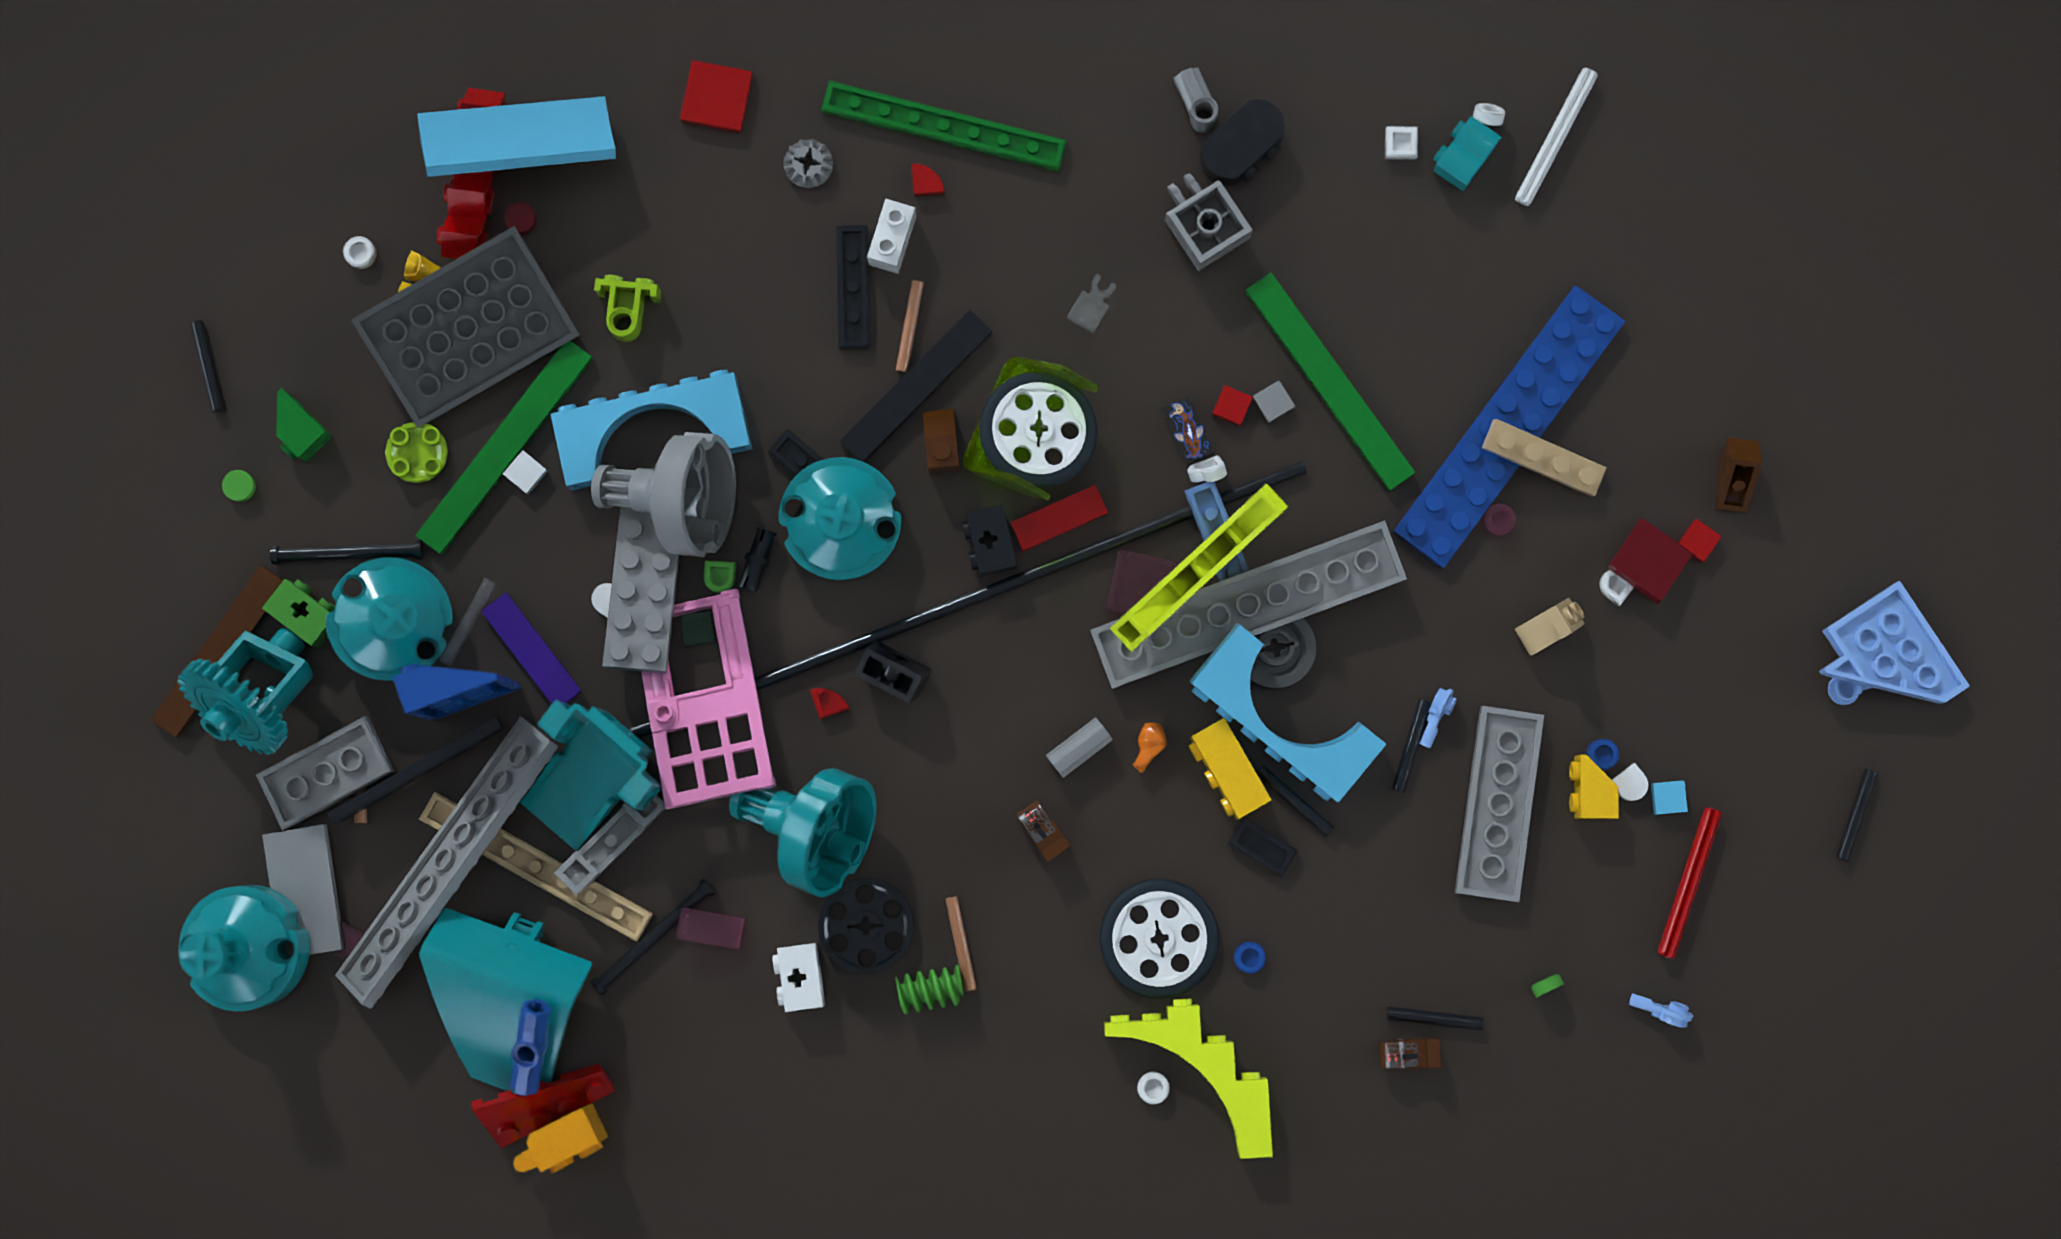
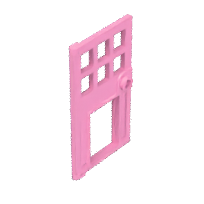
(710, 705)

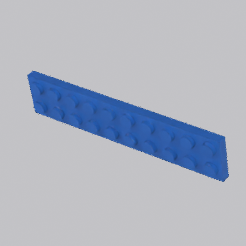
(1526, 400)

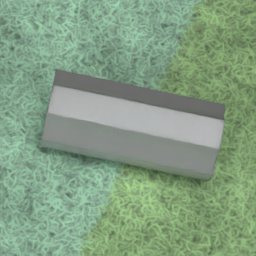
(1079, 747)

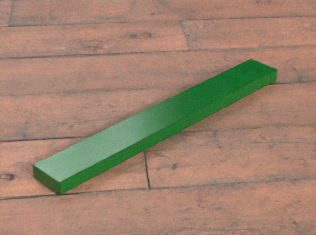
(944, 126)
(1330, 381)
(504, 447)

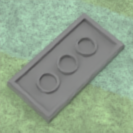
(325, 773)
(303, 872)

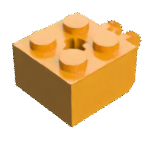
(559, 1141)

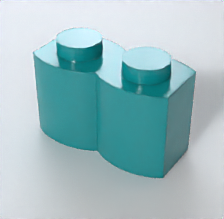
(1466, 153)

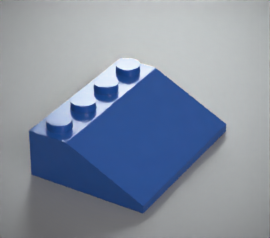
(441, 692)

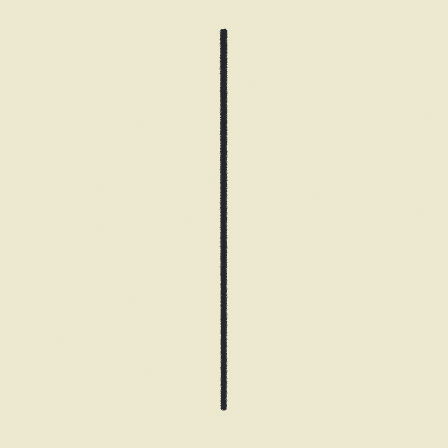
(1004, 585)

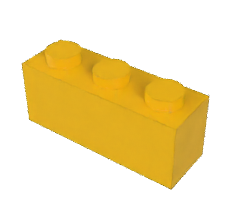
(1229, 769)

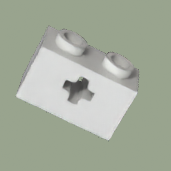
(891, 236)
(811, 991)

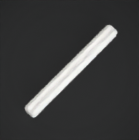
(1556, 136)

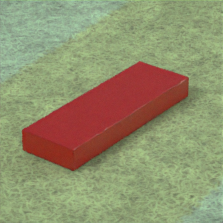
(1059, 518)

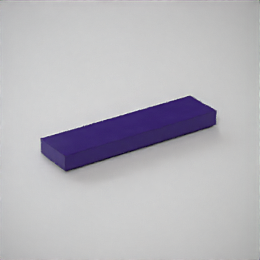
(531, 650)

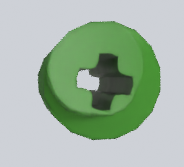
(930, 990)

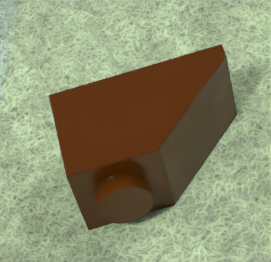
(941, 441)
(1738, 474)

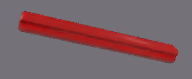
(1689, 882)

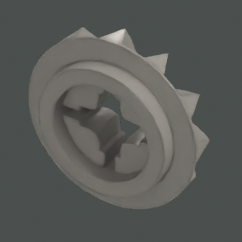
(816, 174)

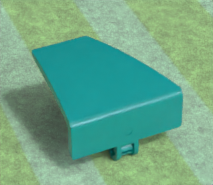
(484, 978)

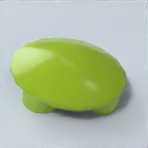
(416, 452)

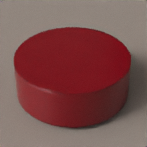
(521, 216)

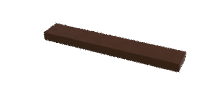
(243, 615)

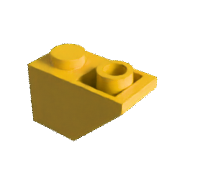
(1594, 792)

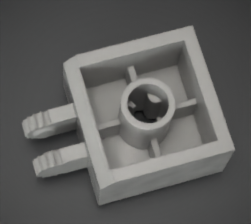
(1208, 205)

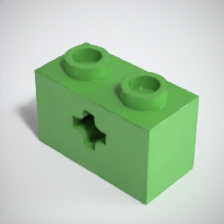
(285, 607)

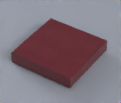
(1649, 560)

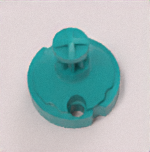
(840, 518)
(389, 617)
(819, 829)
(238, 947)

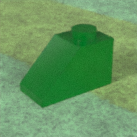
(298, 428)

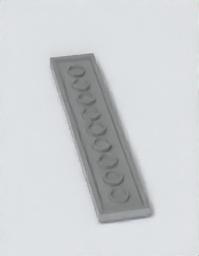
(1258, 602)
(446, 862)

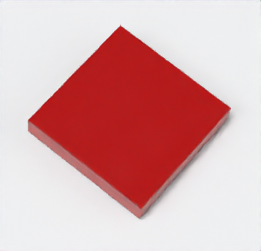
(716, 96)

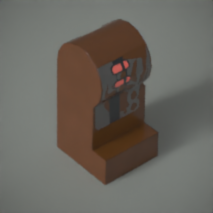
(1043, 831)
(1410, 1053)

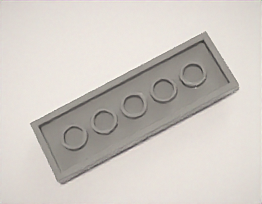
(640, 598)
(1499, 804)

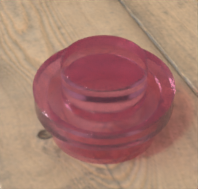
(1499, 519)

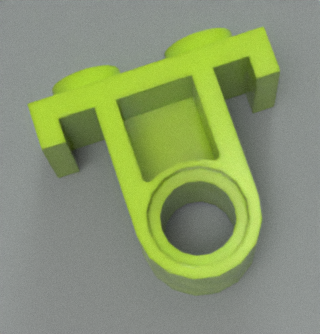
(624, 301)

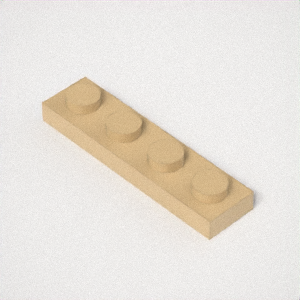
(1543, 457)

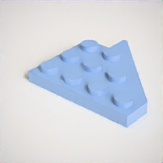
(1893, 649)

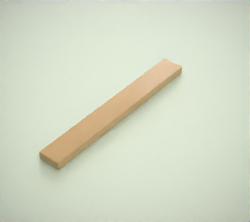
(540, 868)

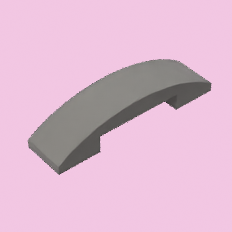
(607, 845)

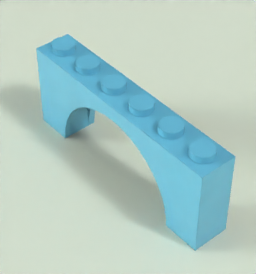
(585, 430)
(1329, 765)

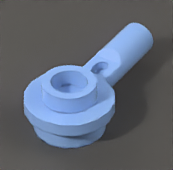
(1844, 692)
(1442, 704)
(1673, 1014)

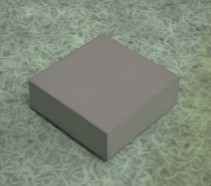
(1273, 402)

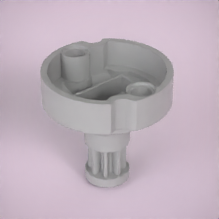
(685, 493)

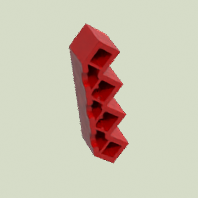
(468, 194)

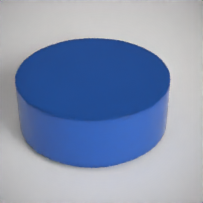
(1603, 753)
(1249, 957)

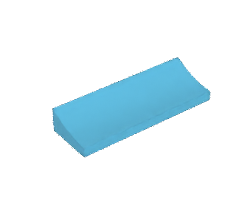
(515, 136)

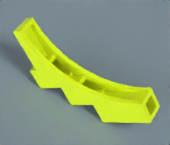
(1198, 567)
(1243, 1097)

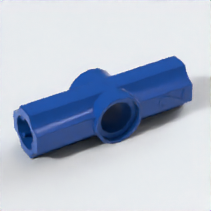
(530, 1047)

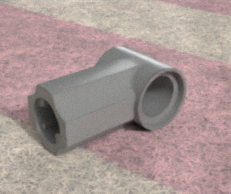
(1196, 98)

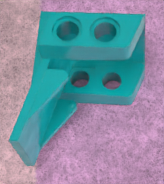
(590, 773)

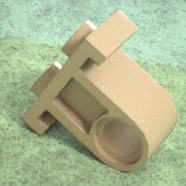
(1550, 626)

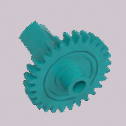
(232, 709)

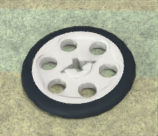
(1039, 387)
(1126, 967)

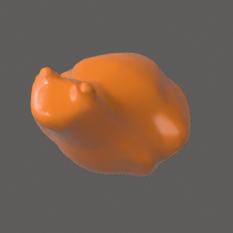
(1151, 743)

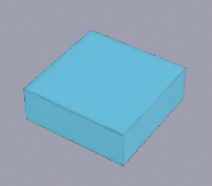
(1669, 797)

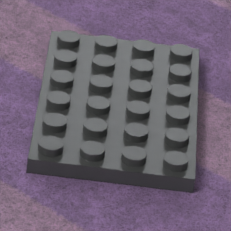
(465, 326)

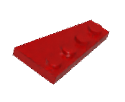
(517, 1116)

